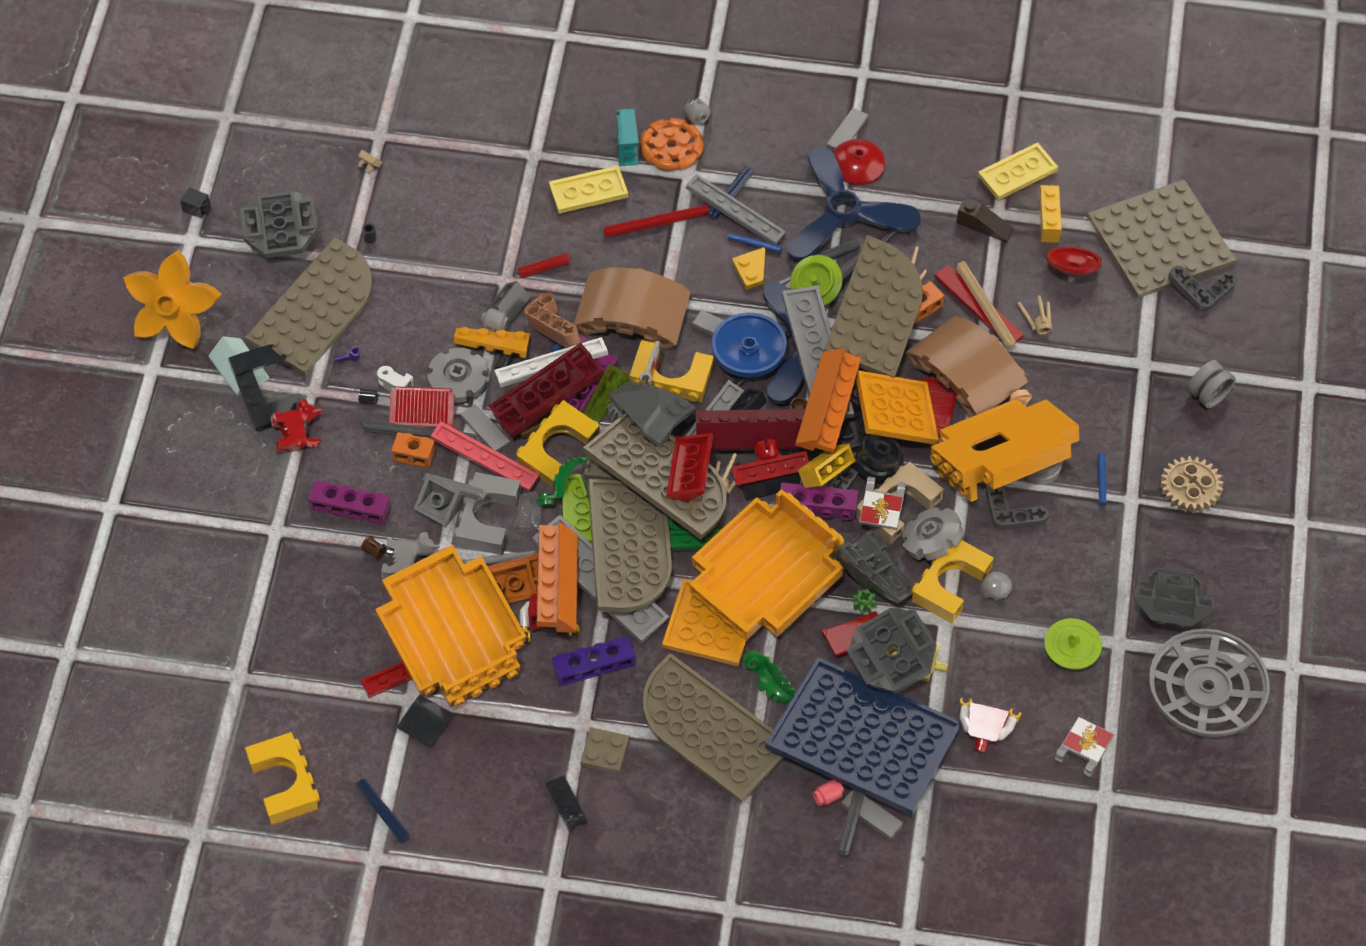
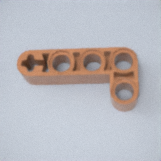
(543, 318)

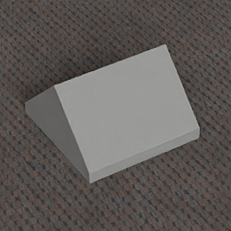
(438, 500)

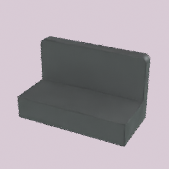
(510, 299)

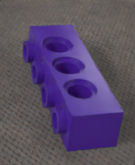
(589, 669)

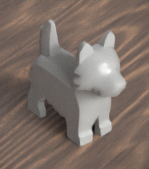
(406, 552)

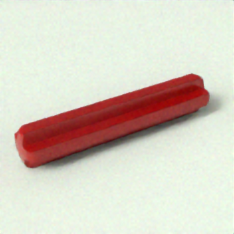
(543, 265)

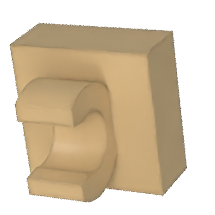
(370, 160)

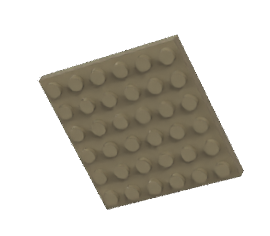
(1159, 232)

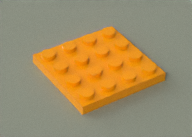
(896, 407)
(701, 632)

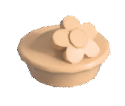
(1022, 395)

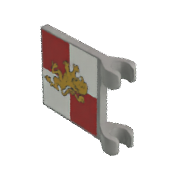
(653, 363)
(881, 508)
(1086, 742)

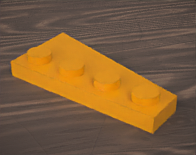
(508, 341)

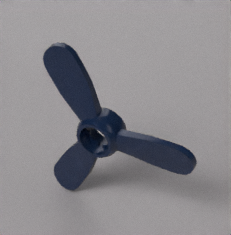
(880, 214)
(790, 375)

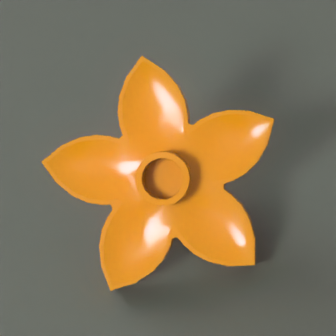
(170, 300)

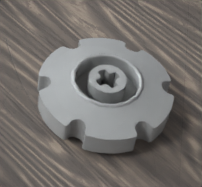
(458, 371)
(932, 533)

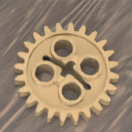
(1191, 484)

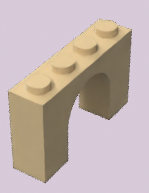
(917, 486)

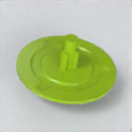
(821, 272)
(1073, 643)

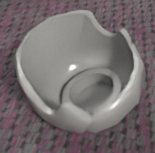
(996, 586)

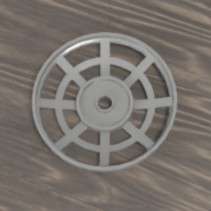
(1210, 674)

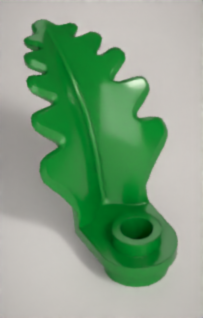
(560, 480)
(768, 677)

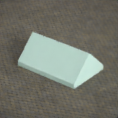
(219, 357)

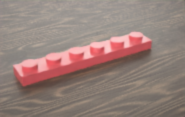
(484, 456)

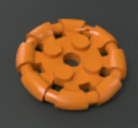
(671, 135)

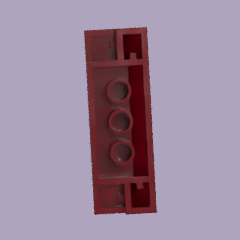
(545, 389)
(746, 427)

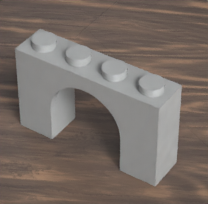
(471, 532)

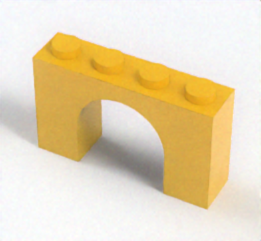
(690, 386)
(563, 419)
(933, 596)
(284, 752)

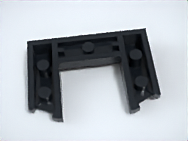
(242, 369)

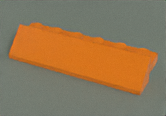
(828, 400)
(516, 577)
(557, 578)

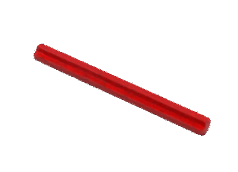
(656, 220)

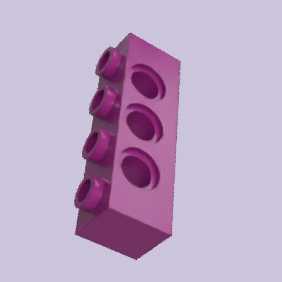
(827, 497)
(357, 509)

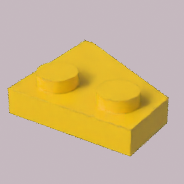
(750, 268)

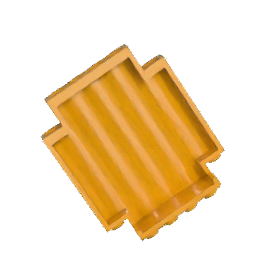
(767, 566)
(451, 626)

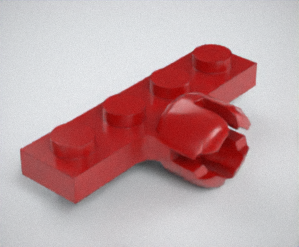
(768, 464)

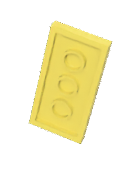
(1017, 171)
(588, 189)

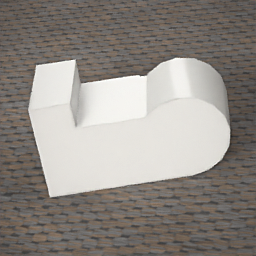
(388, 379)

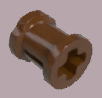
(373, 547)

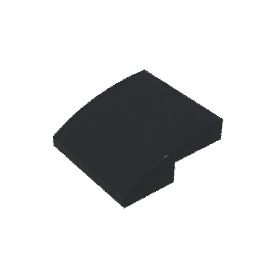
(425, 720)

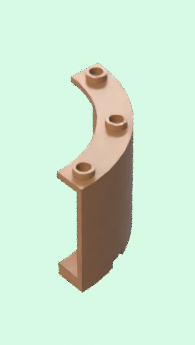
(633, 303)
(969, 363)

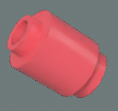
(828, 793)

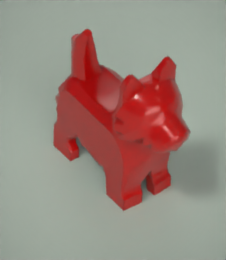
(293, 427)

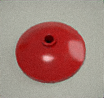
(863, 168)
(1073, 261)

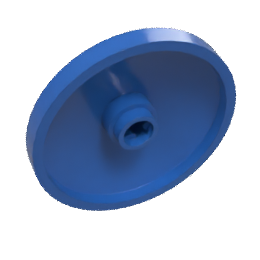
(749, 344)

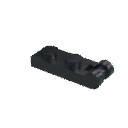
(566, 802)

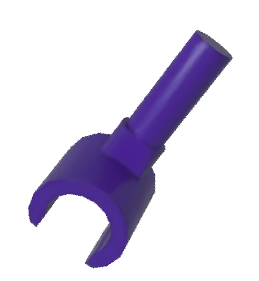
(352, 355)

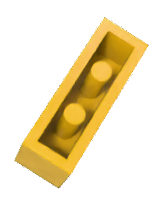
(1050, 214)
(826, 466)

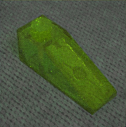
(611, 380)

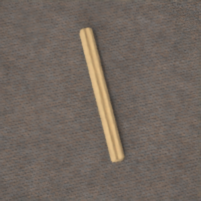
(986, 305)

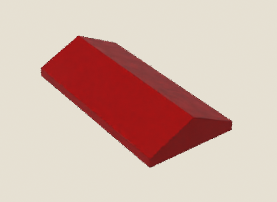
(689, 467)

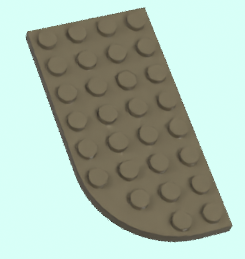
(316, 307)
(878, 308)
(647, 471)
(627, 547)
(708, 728)

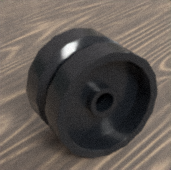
(877, 457)

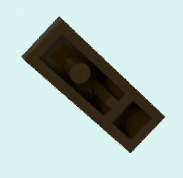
(983, 220)

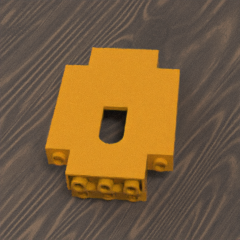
(1034, 436)

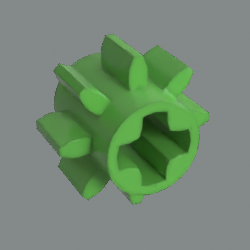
(864, 601)

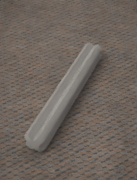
(466, 489)

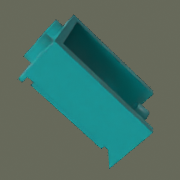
(627, 137)

